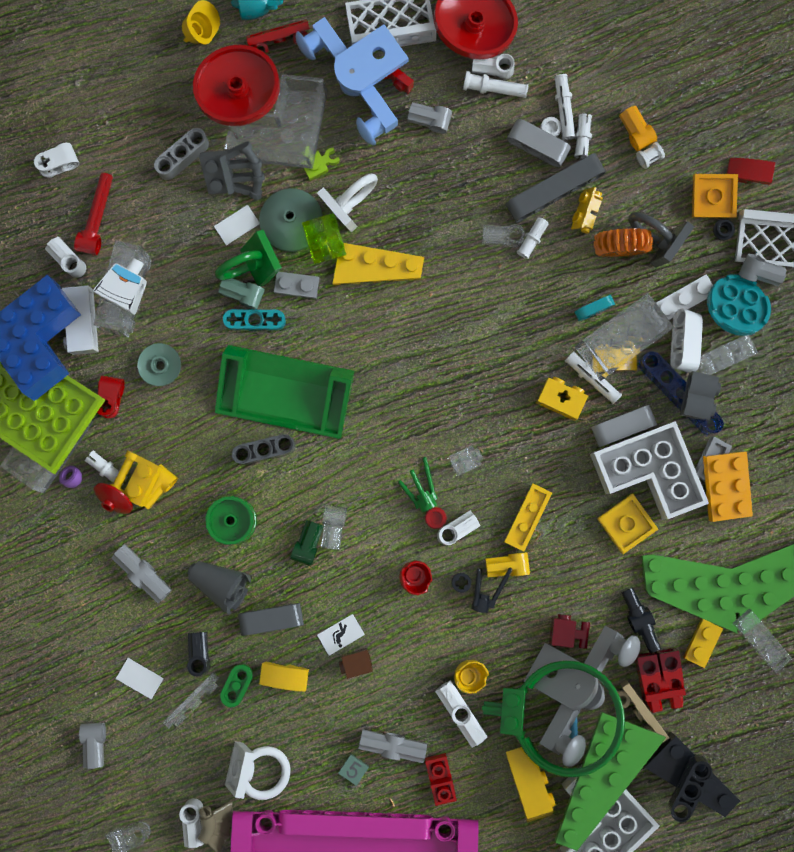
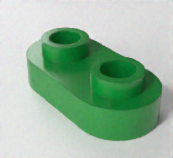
(236, 684)

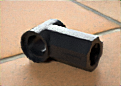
(198, 651)

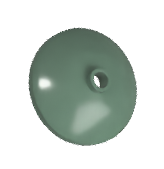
(283, 232)

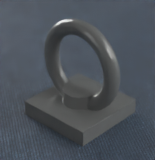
(668, 243)

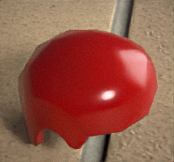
(415, 577)

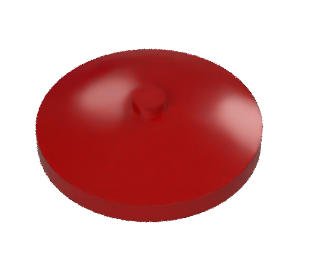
(476, 26)
(236, 85)

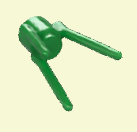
(425, 499)

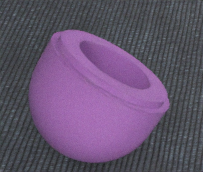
(74, 480)

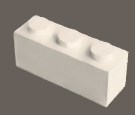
(81, 333)

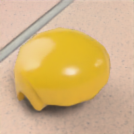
(470, 676)

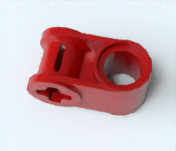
(111, 390)

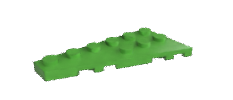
(598, 791)

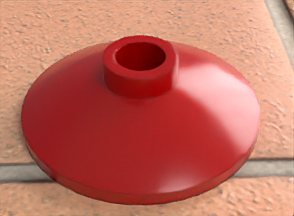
(112, 499)

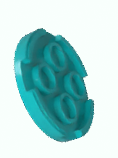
(738, 305)

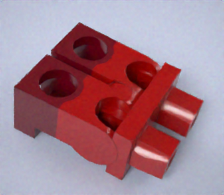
(661, 678)

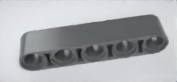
(555, 187)

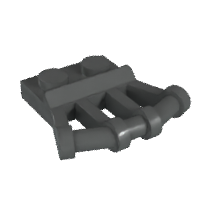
(220, 176)

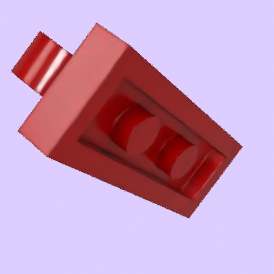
(277, 34)

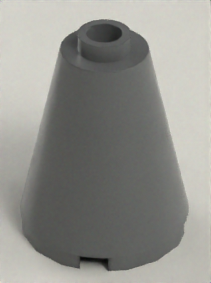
(220, 584)

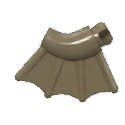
(215, 825)

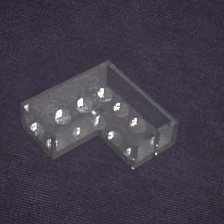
(293, 129)

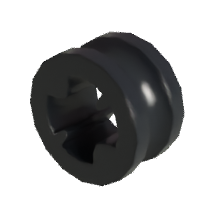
(466, 587)

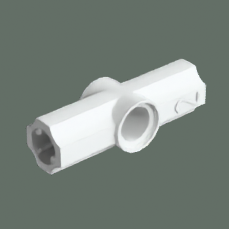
(469, 725)

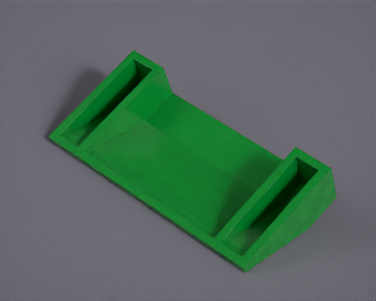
(283, 391)

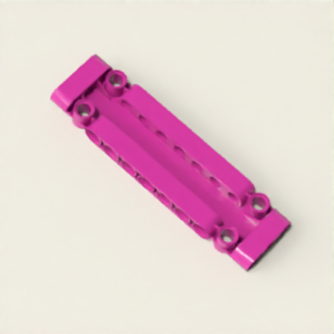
(350, 832)

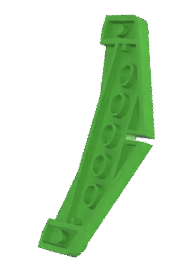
(721, 592)

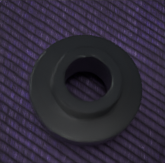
(726, 224)

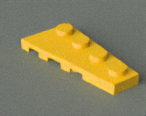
(375, 265)

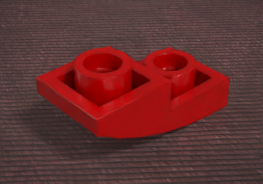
(440, 779)

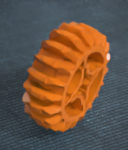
(623, 242)

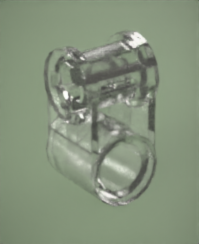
(124, 839)

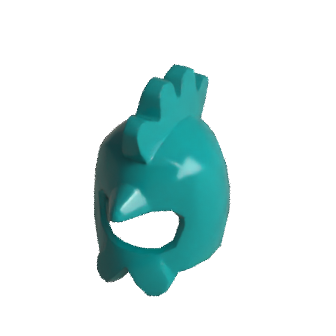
(255, 8)

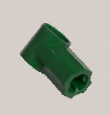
(305, 548)

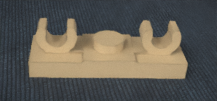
(641, 710)

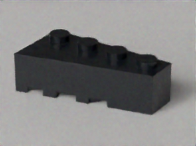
(669, 764)

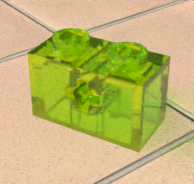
(324, 238)

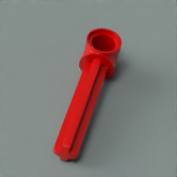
(88, 240)

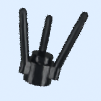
(481, 600)

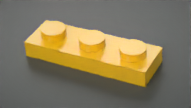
(528, 517)

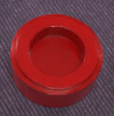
(435, 518)

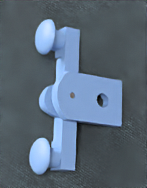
(359, 70)

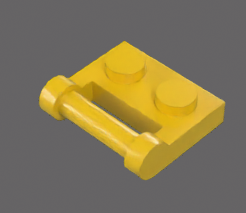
(141, 479)

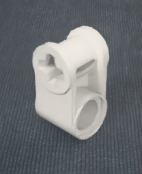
(58, 159)

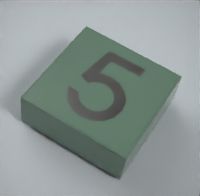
(353, 769)

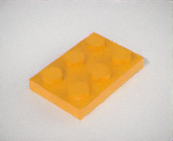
(727, 486)

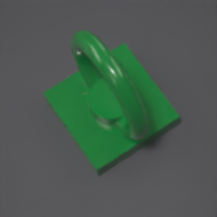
(259, 261)

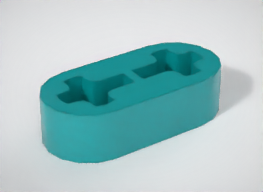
(594, 308)

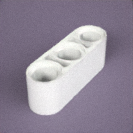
(686, 340)

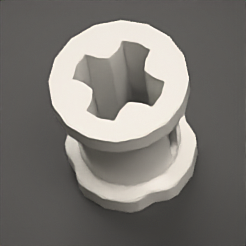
(650, 155)

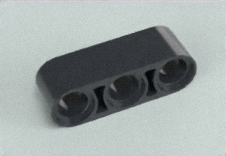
(690, 799)

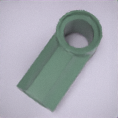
(247, 294)

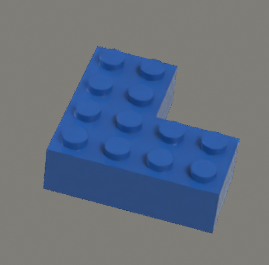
(24, 336)

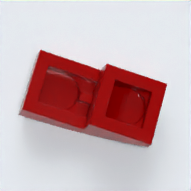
(752, 170)

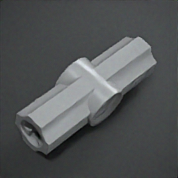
(141, 573)
(392, 746)

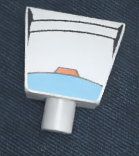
(123, 286)

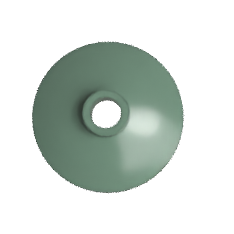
(152, 357)

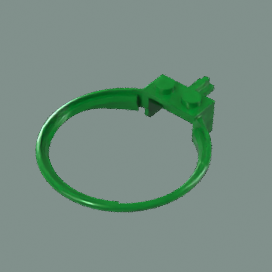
(512, 717)

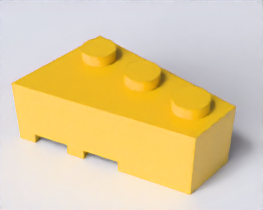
(530, 785)

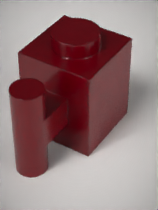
(564, 631)

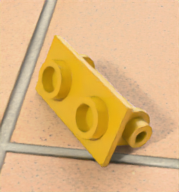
(589, 201)

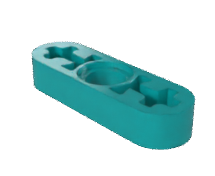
(248, 312)

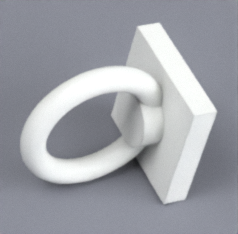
(342, 205)
(242, 770)

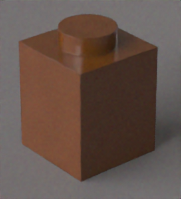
(356, 663)

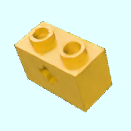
(569, 408)

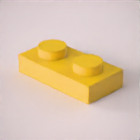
(703, 643)

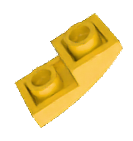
(284, 677)

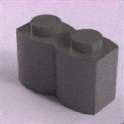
(700, 395)

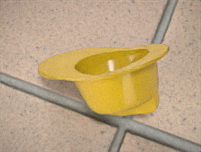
(201, 23)

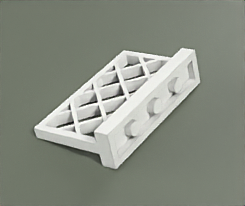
(409, 35)
(765, 219)

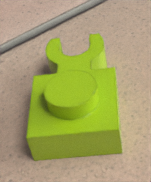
(321, 163)

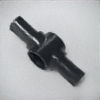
(641, 620)

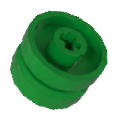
(218, 523)

